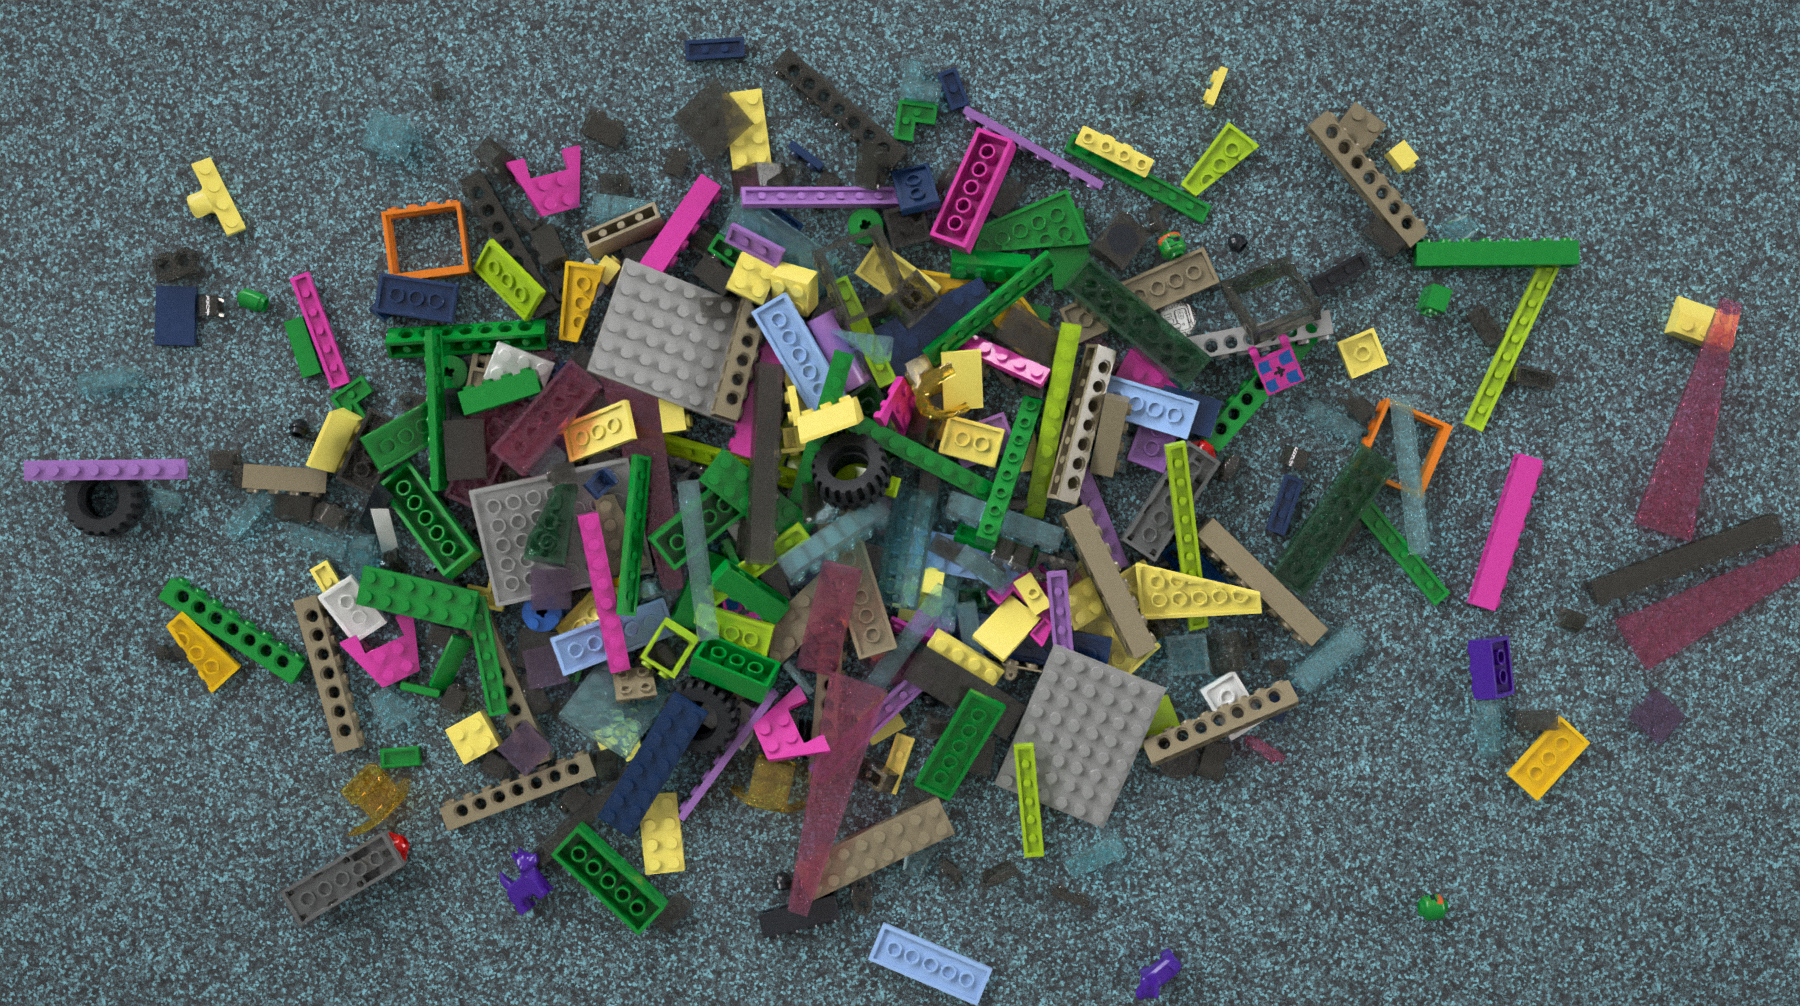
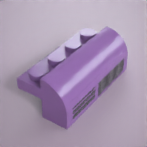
(820, 329)

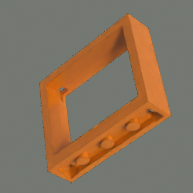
(430, 209)
(1436, 447)

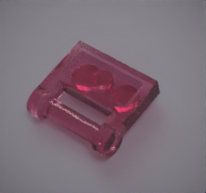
(1267, 751)

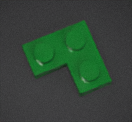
(911, 113)
(353, 394)

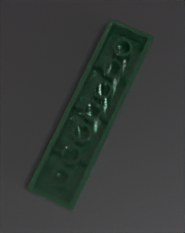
(1136, 324)
(1332, 519)

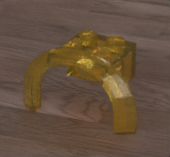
(926, 382)
(770, 786)
(375, 795)

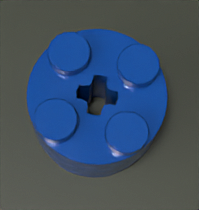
(541, 622)

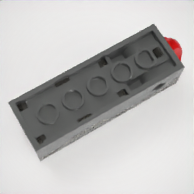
(1154, 520)
(346, 875)

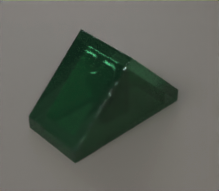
(974, 593)

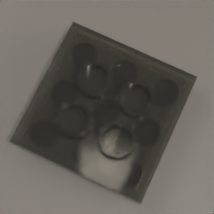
(712, 120)

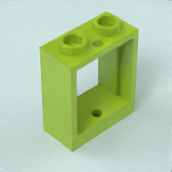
(680, 632)

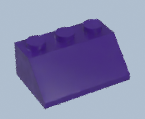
(1491, 667)

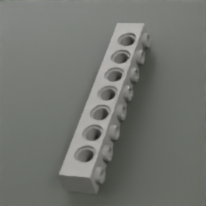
(1324, 329)

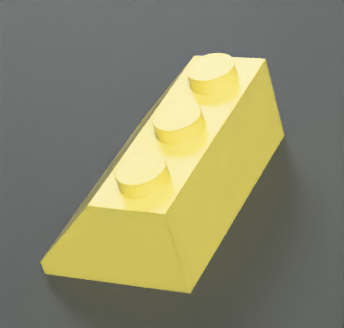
(1689, 320)
(829, 418)
(334, 440)

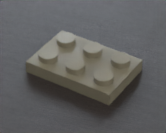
(1362, 127)

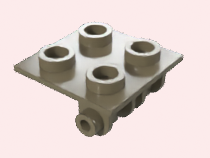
(1011, 667)
(634, 684)

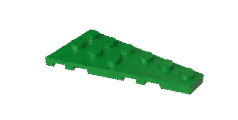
(1036, 226)

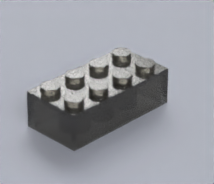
(1027, 336)
(358, 466)

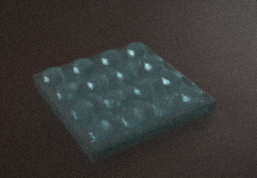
(599, 716)

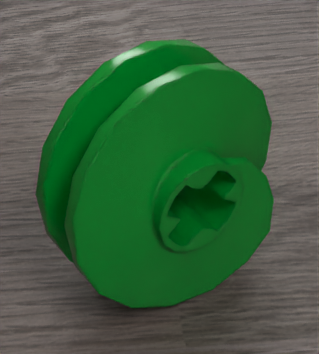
(860, 216)
(461, 372)

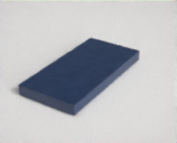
(416, 298)

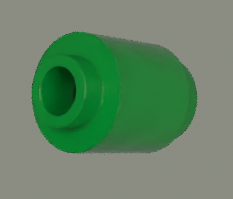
(252, 300)

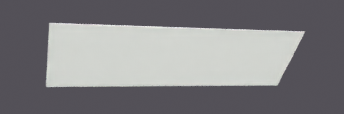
(384, 529)

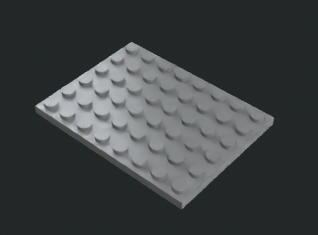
(661, 343)
(508, 515)
(1084, 733)

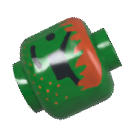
(1171, 245)
(1432, 907)

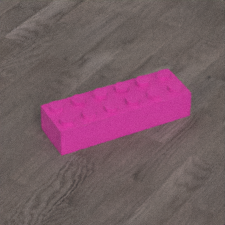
(973, 191)

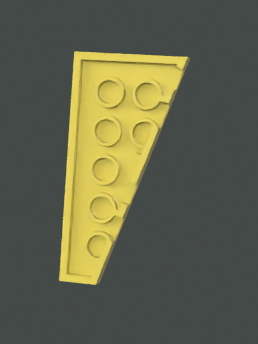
(1181, 595)

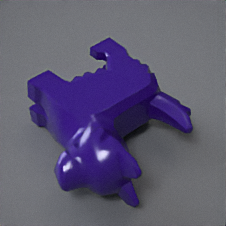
(528, 884)
(1157, 975)

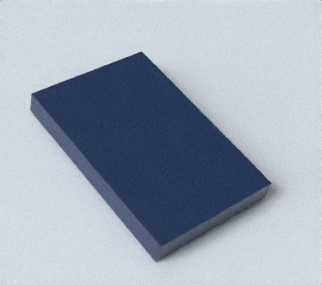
(915, 189)
(176, 315)
(1206, 412)

